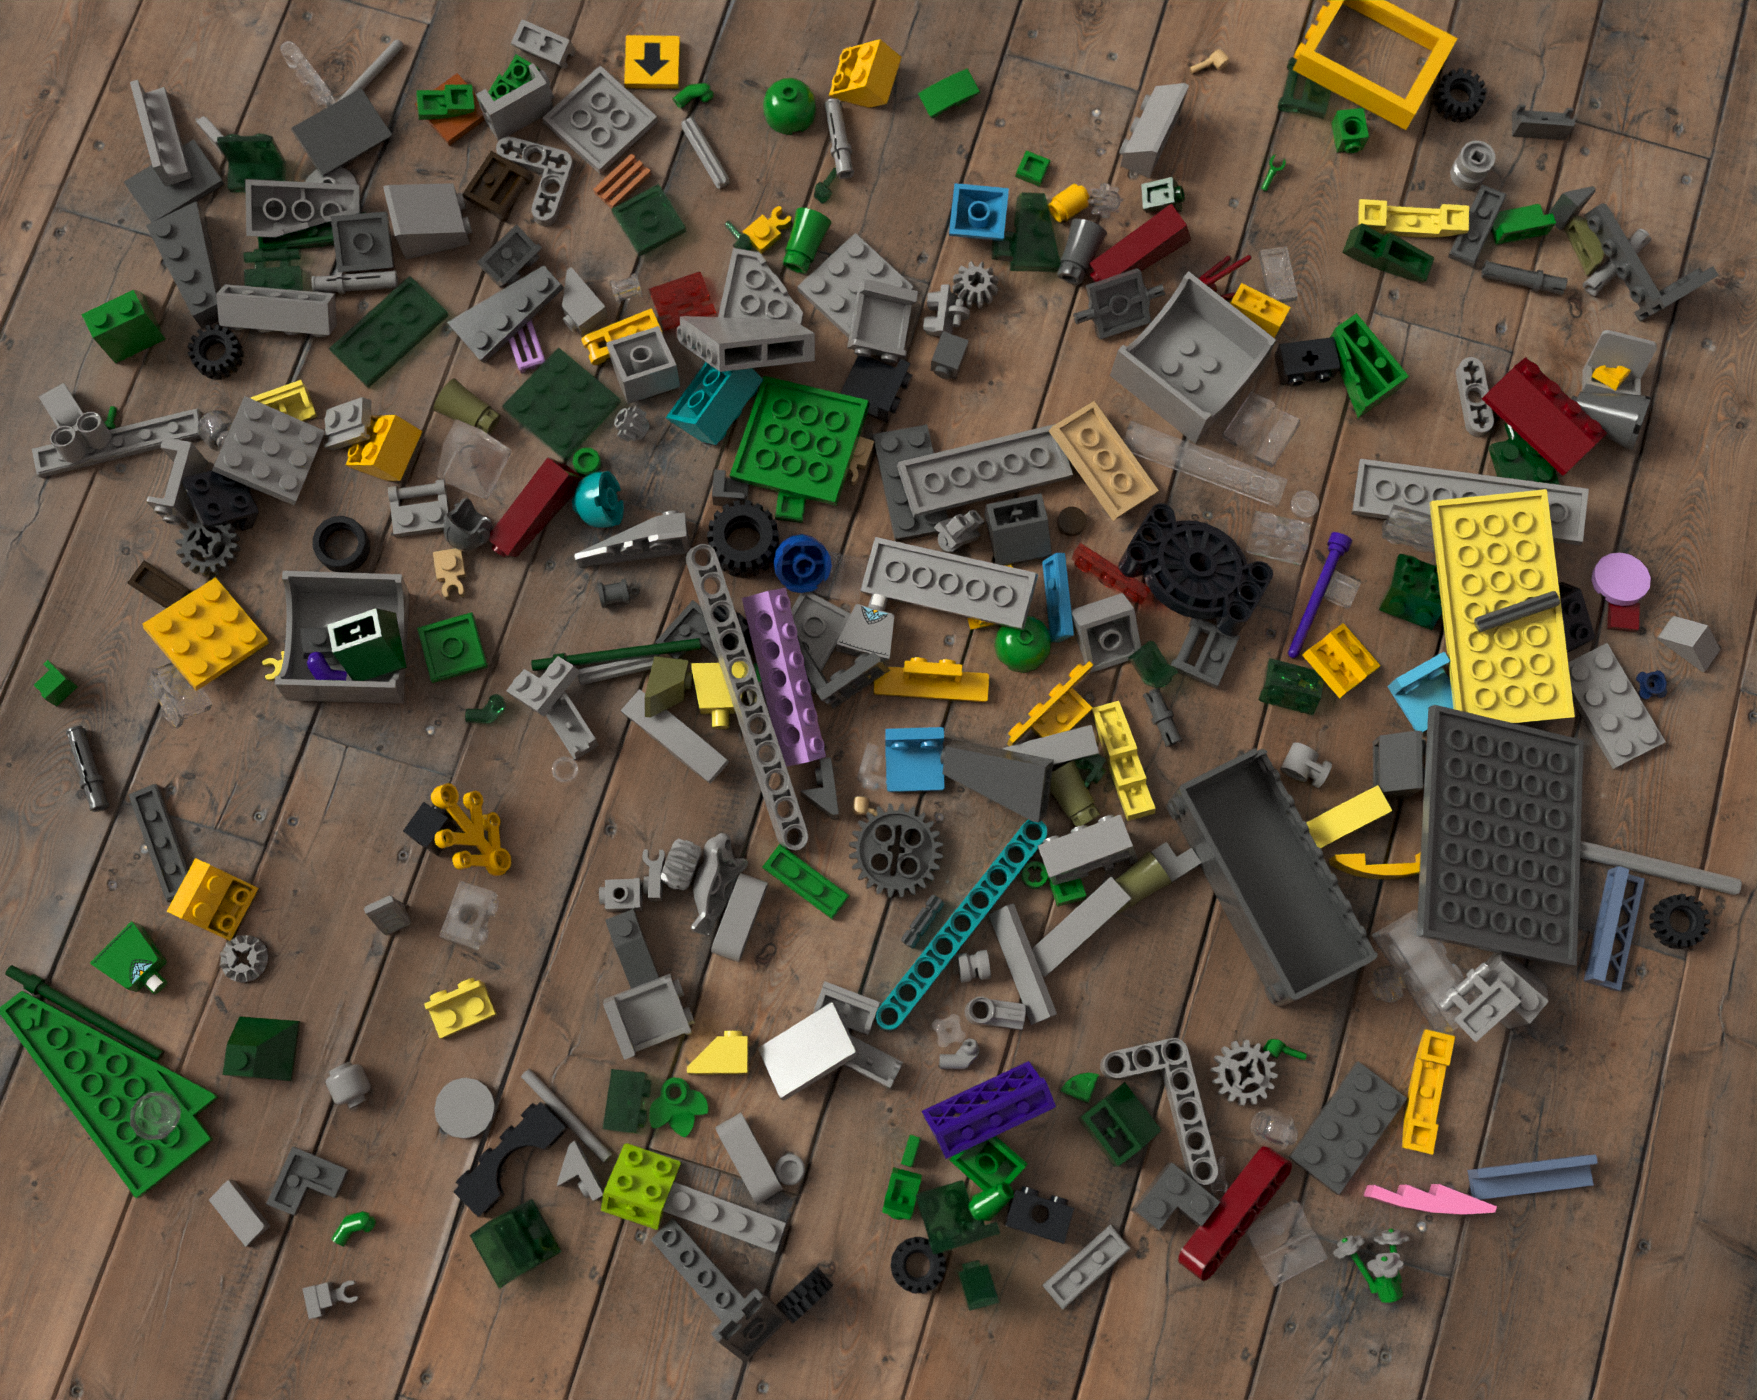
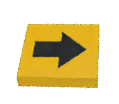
(652, 62)

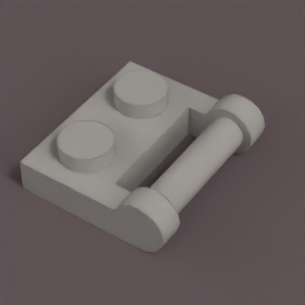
(420, 517)

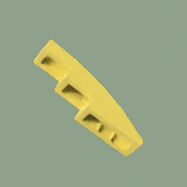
(1123, 760)

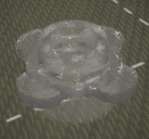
(953, 1023)

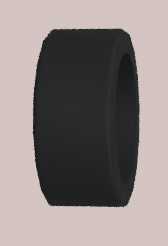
(334, 524)

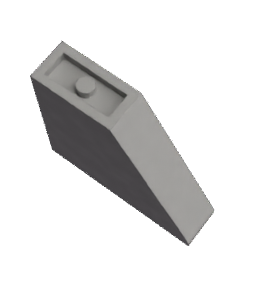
(746, 342)

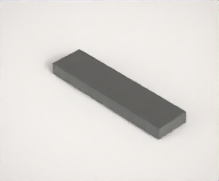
(160, 838)

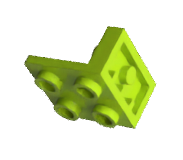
(639, 1186)

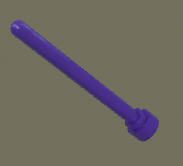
(1338, 545)

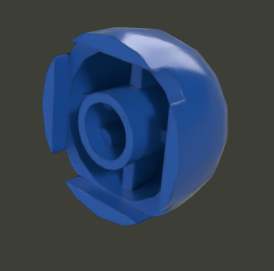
(802, 563)

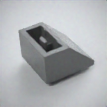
(1018, 529)
(1399, 764)

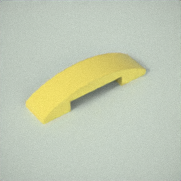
(1414, 221)

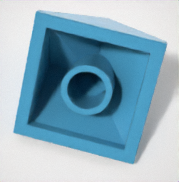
(979, 212)

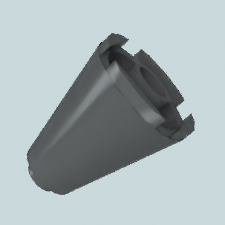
(1617, 413)

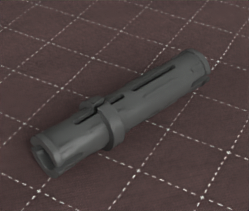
(1522, 277)
(86, 765)

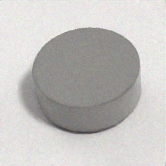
(790, 1169)

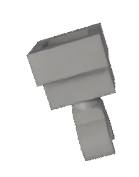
(322, 1296)

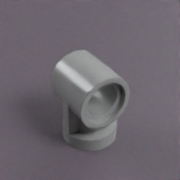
(1302, 763)

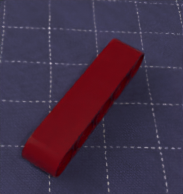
(1235, 1213)

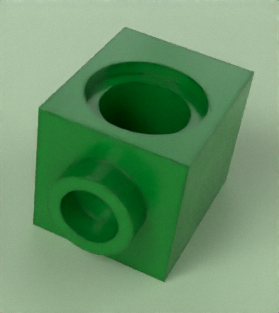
(1353, 121)

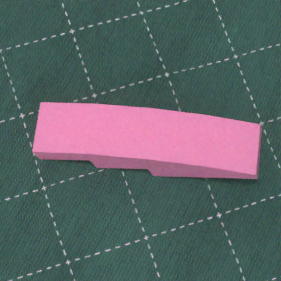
(1438, 1200)

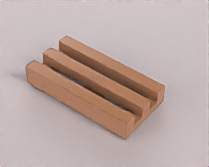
(617, 173)

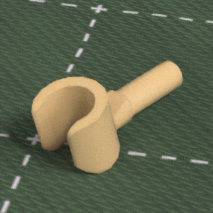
(1217, 58)
(861, 805)

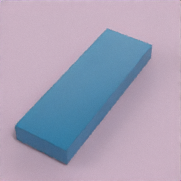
(1057, 597)

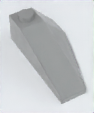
(289, 206)
(651, 539)

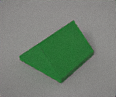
(989, 1163)

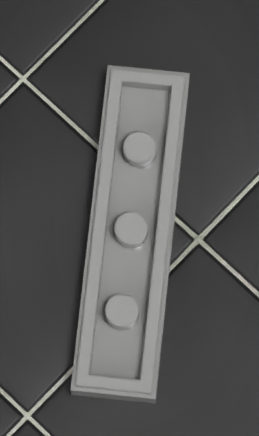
(1079, 925)
(1022, 964)

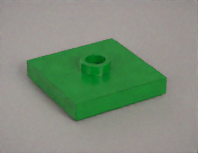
(452, 647)

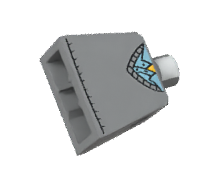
(868, 630)

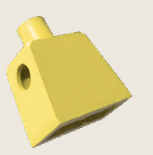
(713, 692)

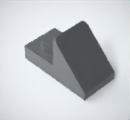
(825, 797)

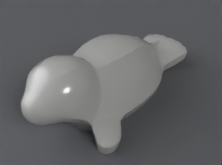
(715, 881)

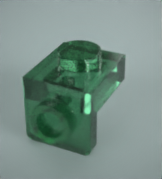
(1152, 666)

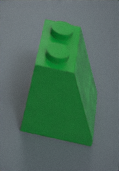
(124, 326)

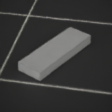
(1086, 1267)

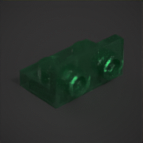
(1291, 687)
(626, 1100)

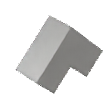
(1175, 866)

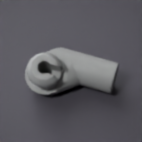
(962, 1058)

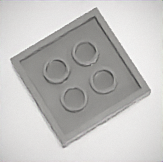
(600, 119)
(835, 282)
(268, 450)

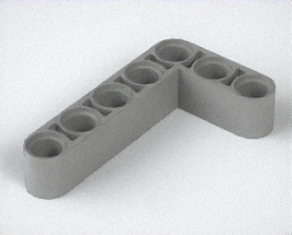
(1175, 1096)

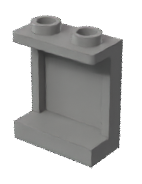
(519, 106)
(881, 320)
(187, 461)
(648, 1014)

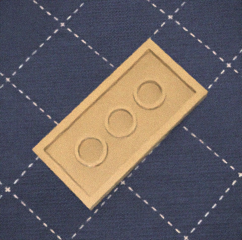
(1103, 460)

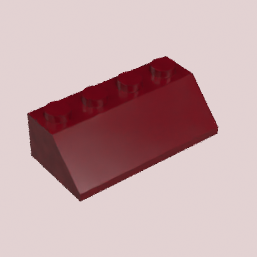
(1544, 415)

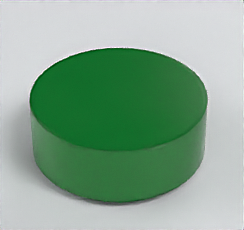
(586, 461)

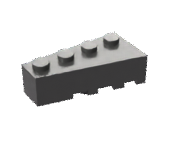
(190, 260)

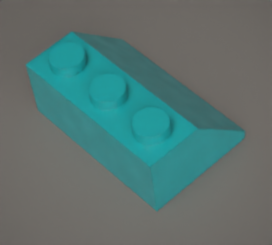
(713, 402)

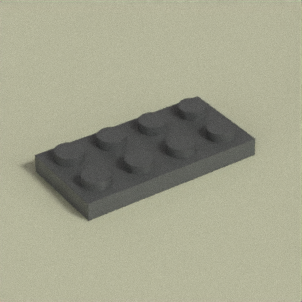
(896, 447)
(1347, 1128)

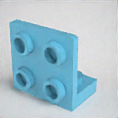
(1423, 688)

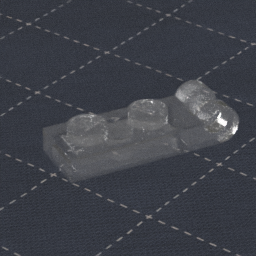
(307, 74)

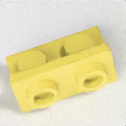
(460, 1008)

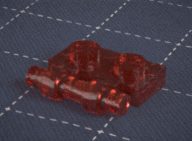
(681, 294)

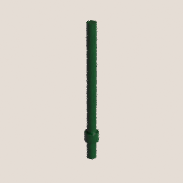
(621, 653)
(36, 985)

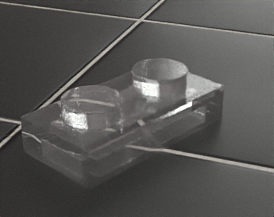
(1278, 274)

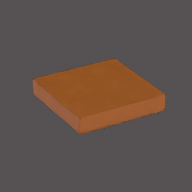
(455, 127)

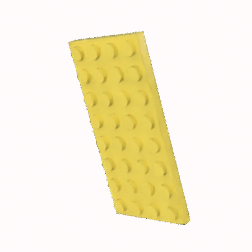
(1487, 559)

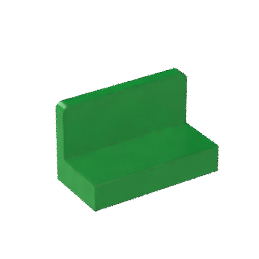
(1521, 224)

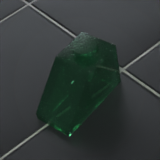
(977, 1285)

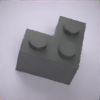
(1172, 1191)

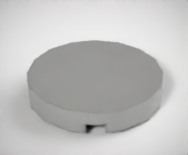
(465, 1108)

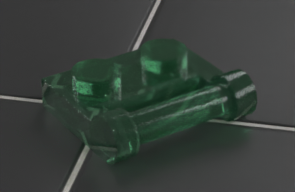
(1313, 99)

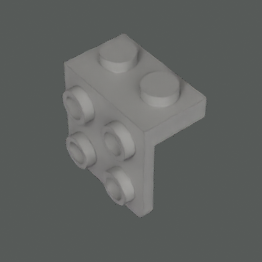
(1621, 350)

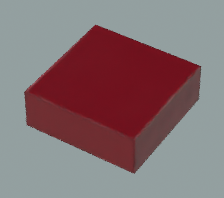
(1623, 617)

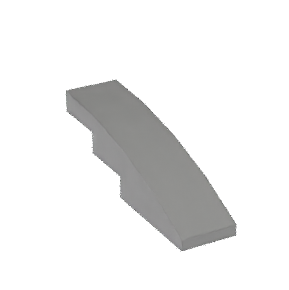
(677, 739)
(1061, 746)

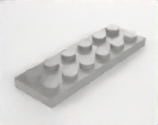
(983, 471)
(949, 583)

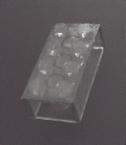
(1425, 969)

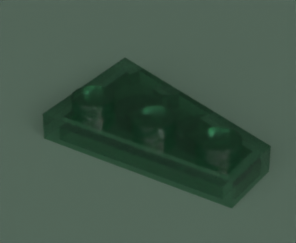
(1034, 240)

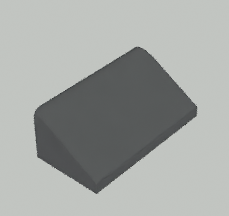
(1570, 205)

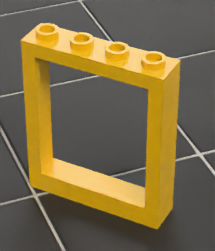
(1359, 89)

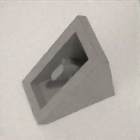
(1690, 641)

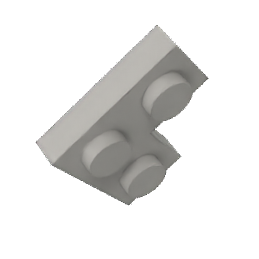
(543, 692)

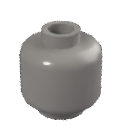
(348, 1084)

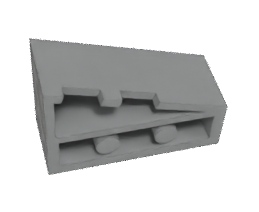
(1087, 849)

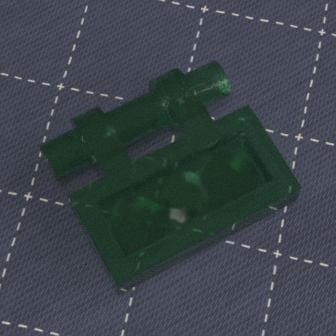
(281, 277)

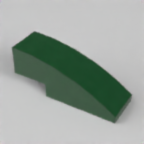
(1388, 253)

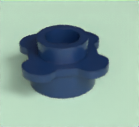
(1659, 681)

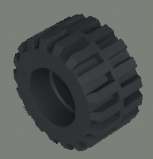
(743, 517)

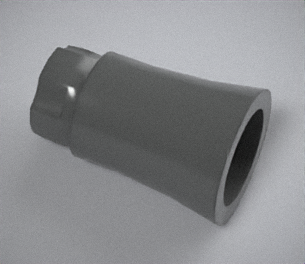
(1080, 250)

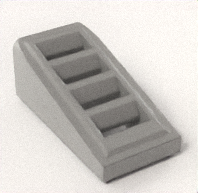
(388, 914)

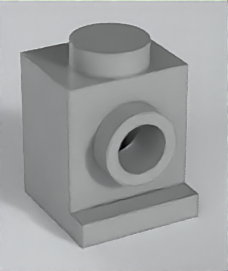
(632, 899)

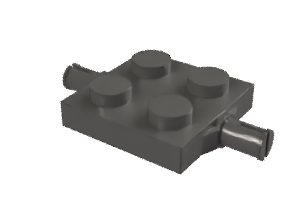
(1118, 303)

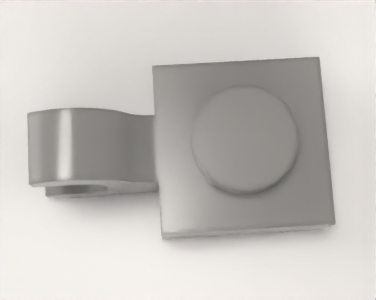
(652, 884)

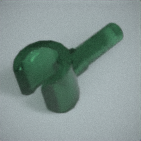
(822, 192)
(743, 240)

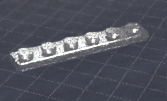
(1205, 464)

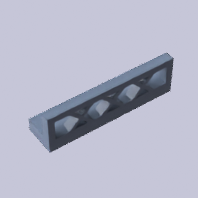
(1607, 927)
(1531, 1177)

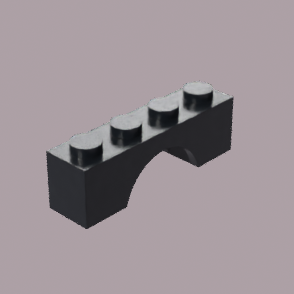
(482, 1187)

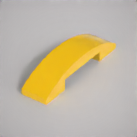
(1356, 865)
(1425, 1091)

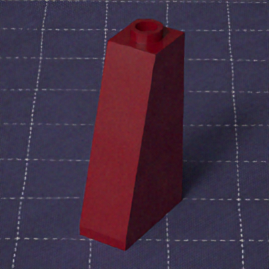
(1143, 246)
(534, 507)

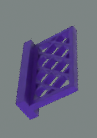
(984, 1121)

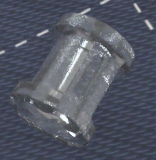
(626, 288)

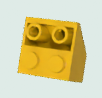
(865, 74)
(387, 450)
(212, 899)

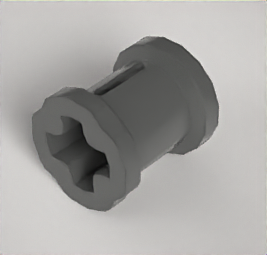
(614, 593)

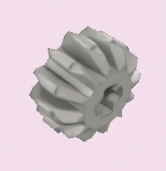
(983, 277)
(680, 864)

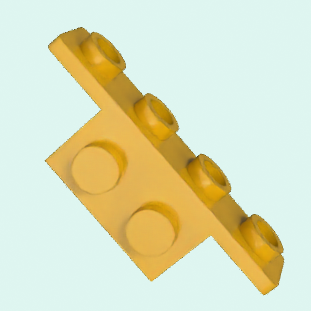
(933, 681)
(1059, 713)

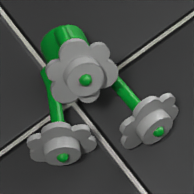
(1384, 1267)

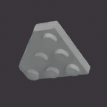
(755, 291)

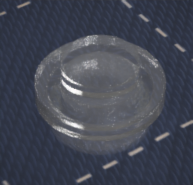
(1304, 504)

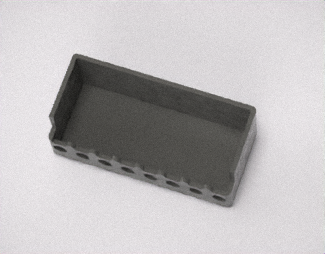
(1270, 877)

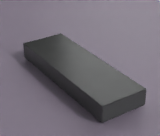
(1481, 219)

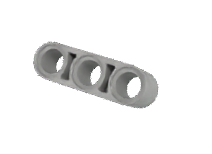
(739, 917)
(748, 1158)

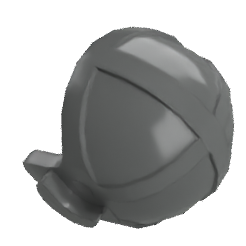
(466, 527)

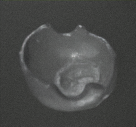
(155, 1115)

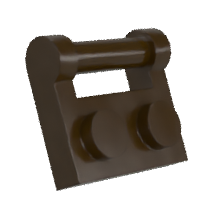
(490, 181)

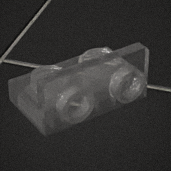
(1409, 528)

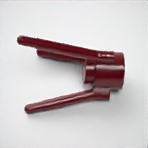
(1210, 281)

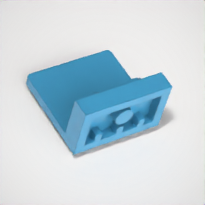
(914, 759)

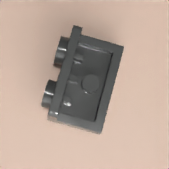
(509, 256)

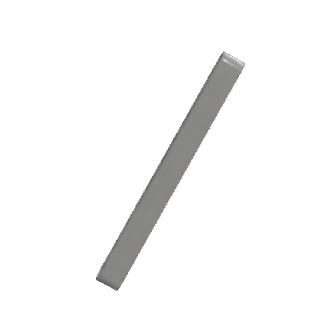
(749, 682)

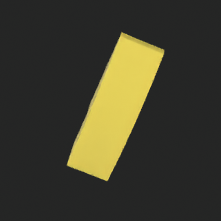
(1348, 817)

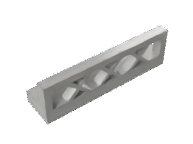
(161, 134)

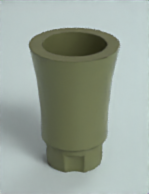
(463, 405)
(1073, 794)
(1143, 879)

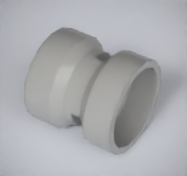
(973, 966)

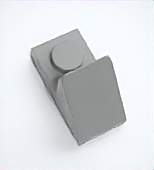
(577, 1165)

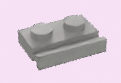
(347, 423)

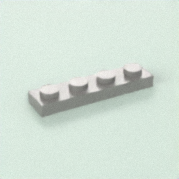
(724, 1217)

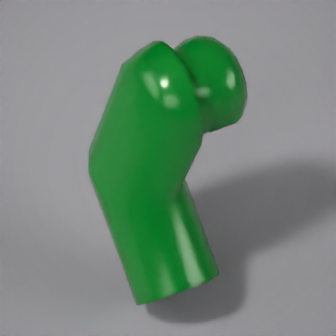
(692, 91)
(353, 1223)

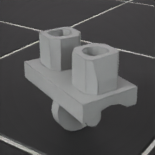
(949, 312)
(959, 530)

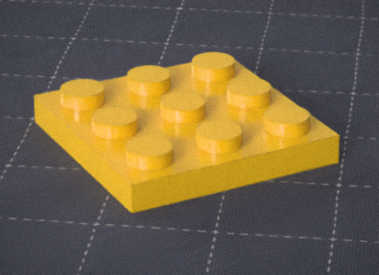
(205, 634)

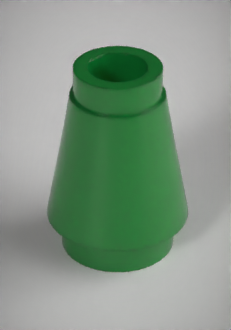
(989, 1202)

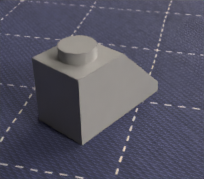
(580, 305)

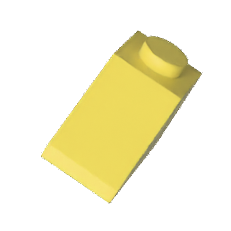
(723, 1056)

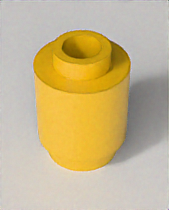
(1069, 203)

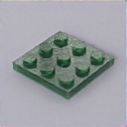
(561, 404)

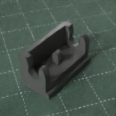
(1541, 124)

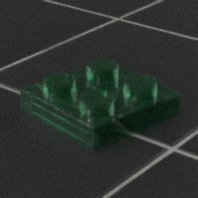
(648, 220)

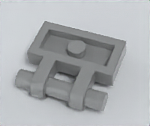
(1486, 1009)

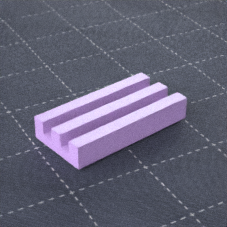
(531, 363)

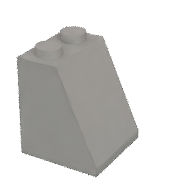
(427, 218)
(1523, 983)

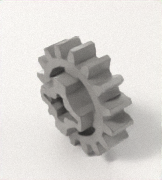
(1255, 1079)

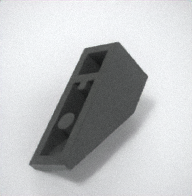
(632, 948)

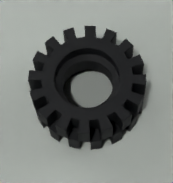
(1466, 83)
(205, 341)
(1691, 909)
(900, 1273)
(804, 1295)

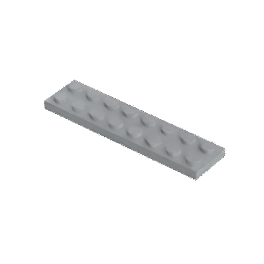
(1414, 487)

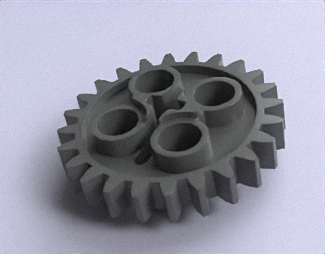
(921, 854)

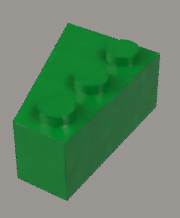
(1366, 365)

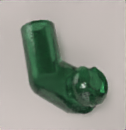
(492, 710)

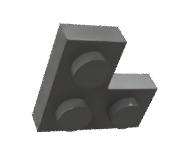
(686, 626)
(305, 1171)

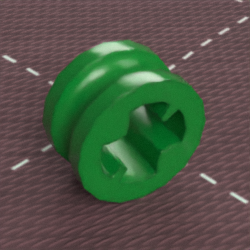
(1043, 875)

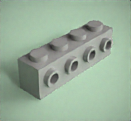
(276, 310)

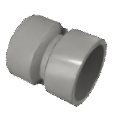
(1472, 165)

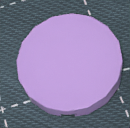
(1621, 579)

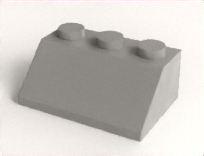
(1153, 128)

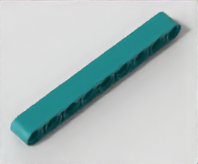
(951, 934)

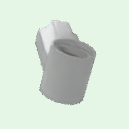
(998, 1013)

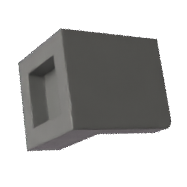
(727, 490)

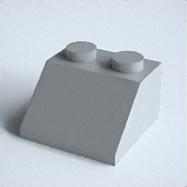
(643, 364)
(1106, 631)

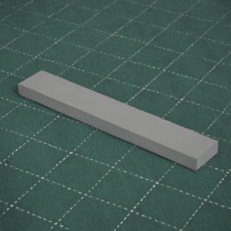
(124, 442)

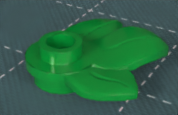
(678, 1111)

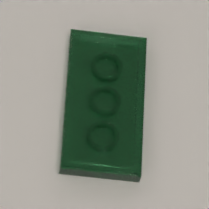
(388, 332)

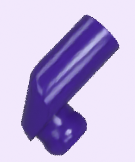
(321, 670)

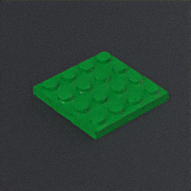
(800, 440)

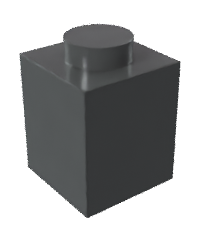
(949, 356)

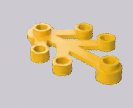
(494, 858)

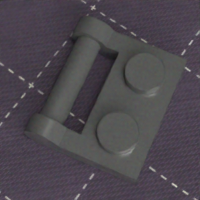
(1213, 656)

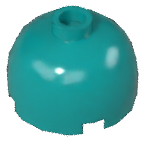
(597, 500)

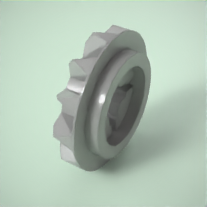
(257, 958)

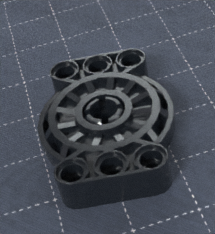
(1221, 587)

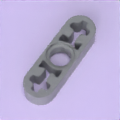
(1469, 408)

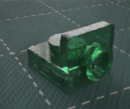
(1095, 764)

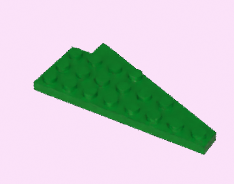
(103, 1083)

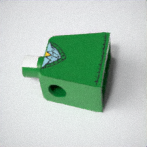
(132, 960)

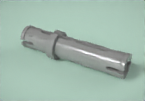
(840, 148)
(1607, 270)
(353, 282)

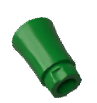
(805, 239)

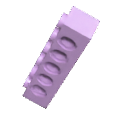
(784, 676)

